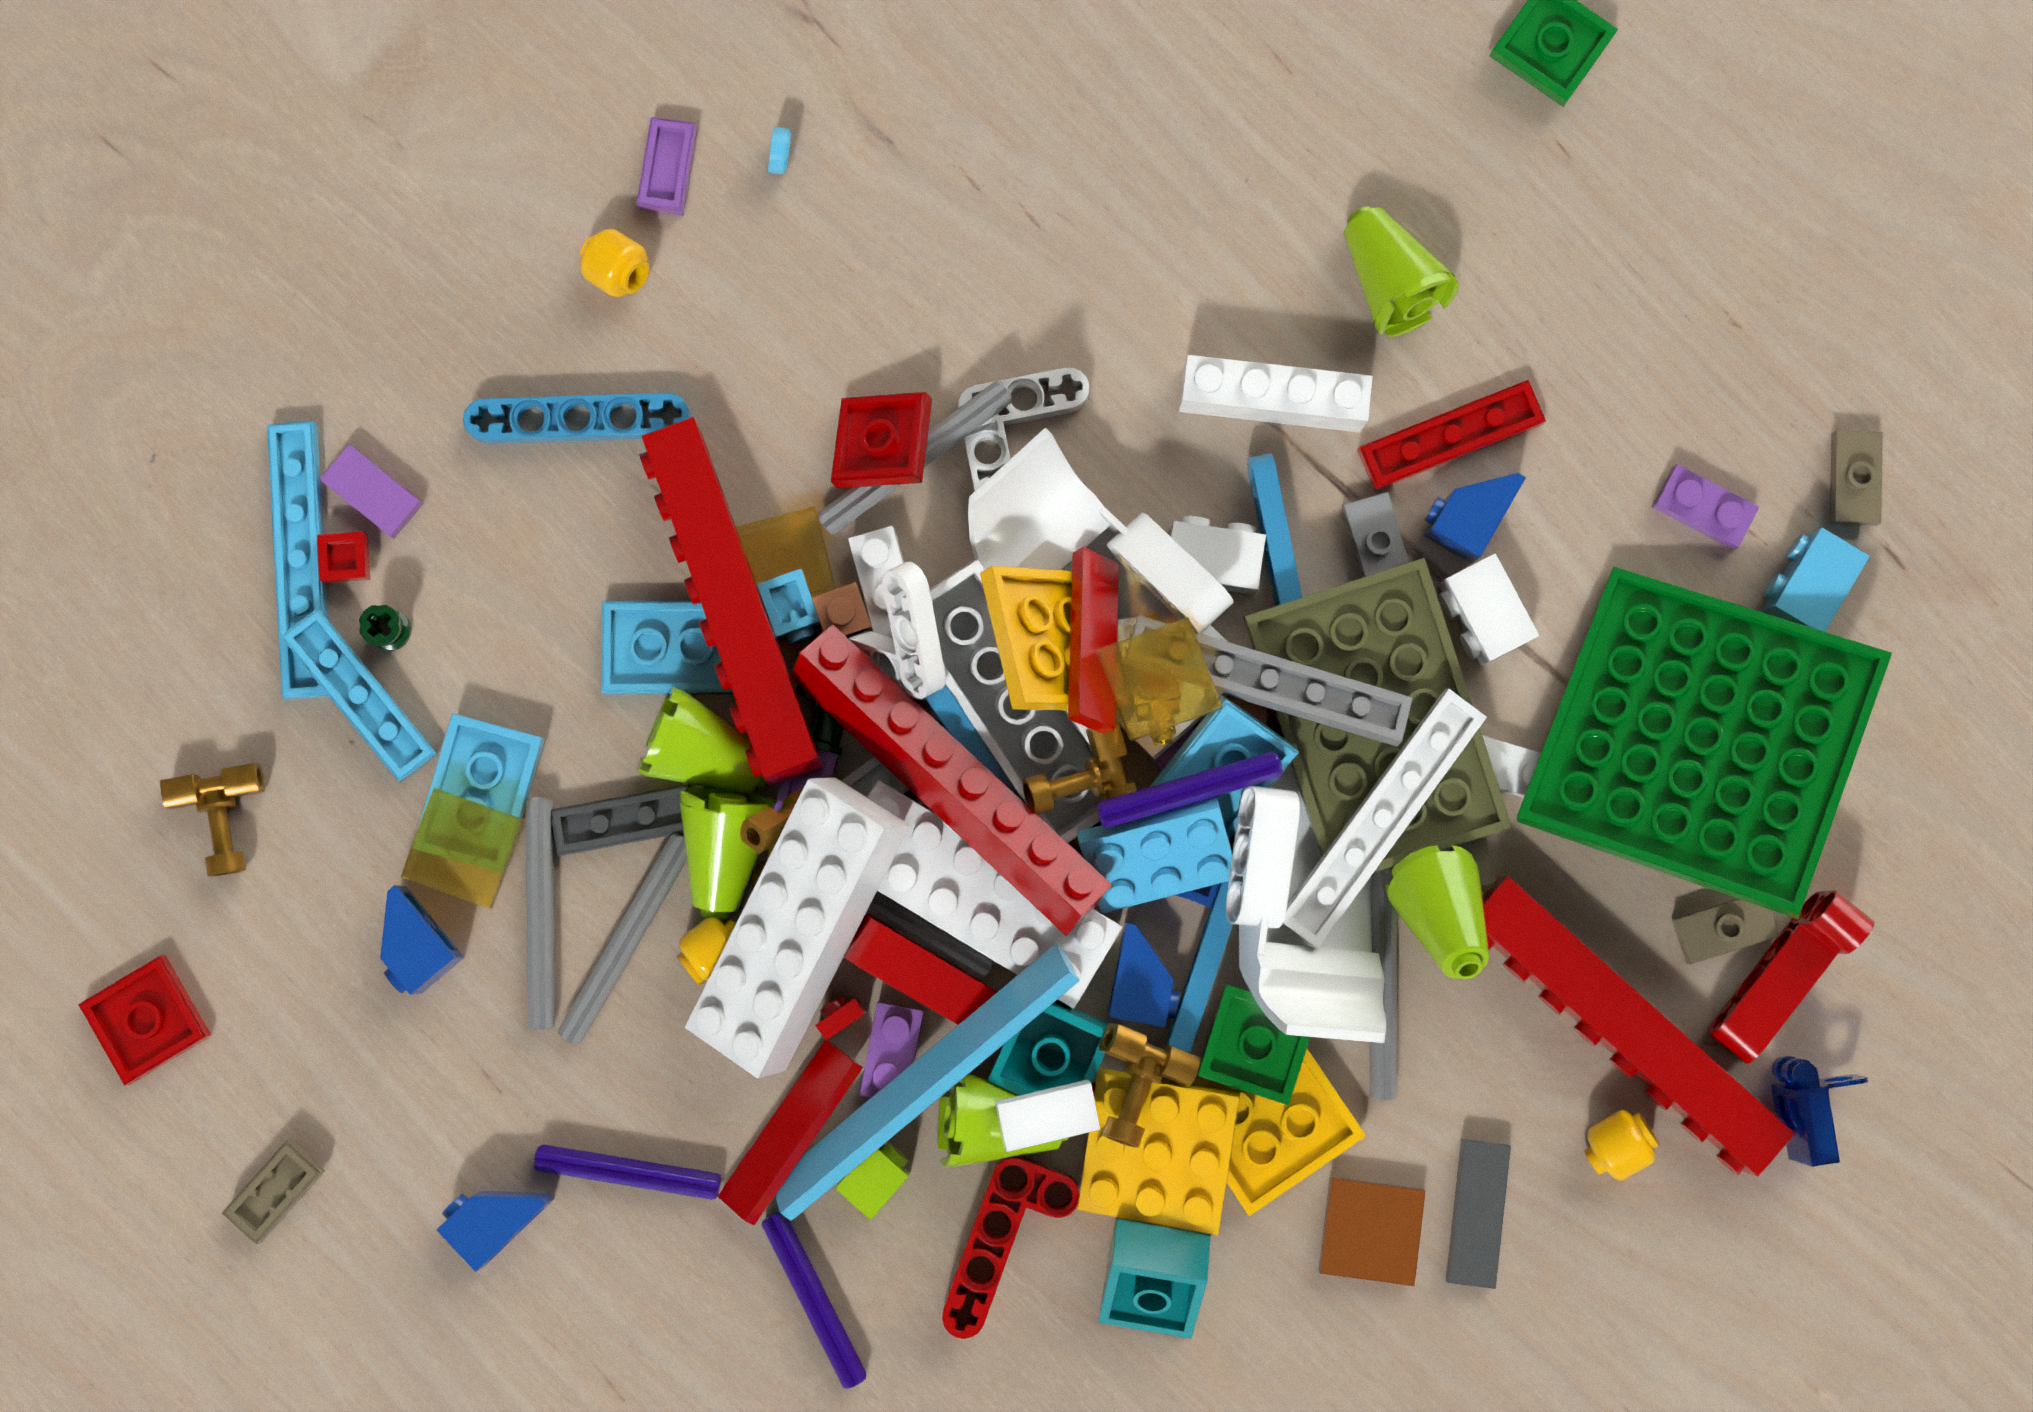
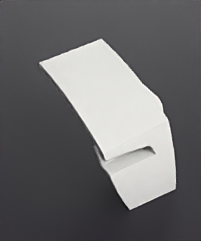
(1041, 513)
(1299, 987)

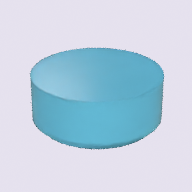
(779, 150)

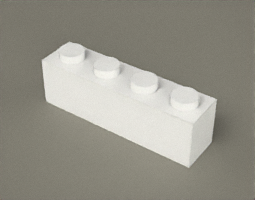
(1275, 393)

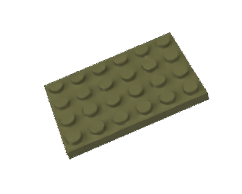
(1394, 638)

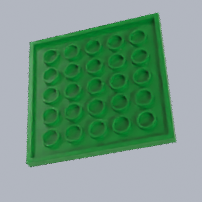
(1705, 740)

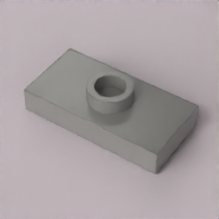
(1375, 534)

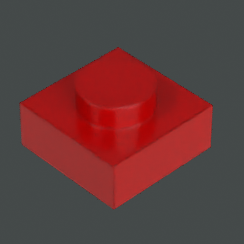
(343, 557)
(839, 1015)

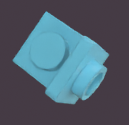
(790, 607)

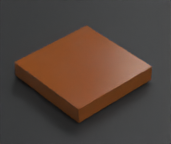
(1371, 1231)

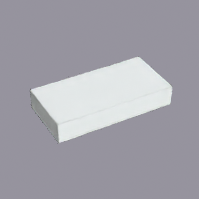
(1047, 1115)

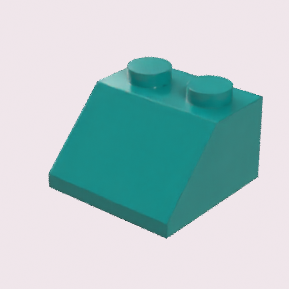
(1051, 1051)
(1155, 1278)

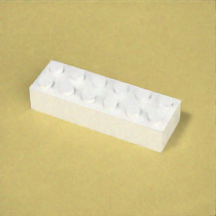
(1017, 738)
(970, 900)
(796, 926)

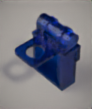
(1806, 1109)

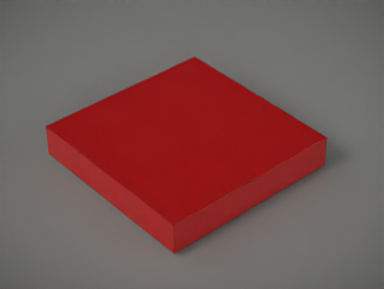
(881, 440)
(144, 1020)

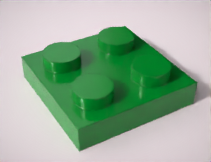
(1553, 45)
(1250, 1050)

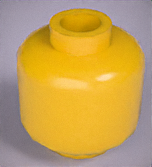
(614, 263)
(703, 947)
(1621, 1145)

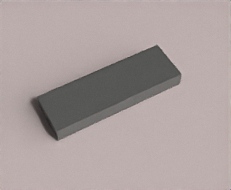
(618, 820)
(1478, 1213)

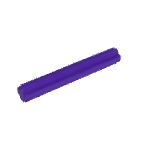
(1189, 789)
(627, 1172)
(814, 1300)

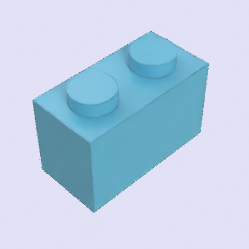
(1815, 579)

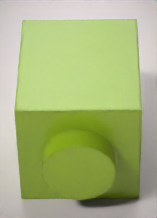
(875, 1180)

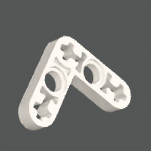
(994, 427)
(914, 652)

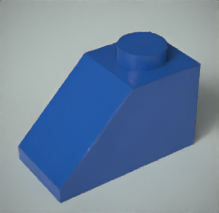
(1471, 515)
(414, 944)
(1141, 983)
(488, 1222)

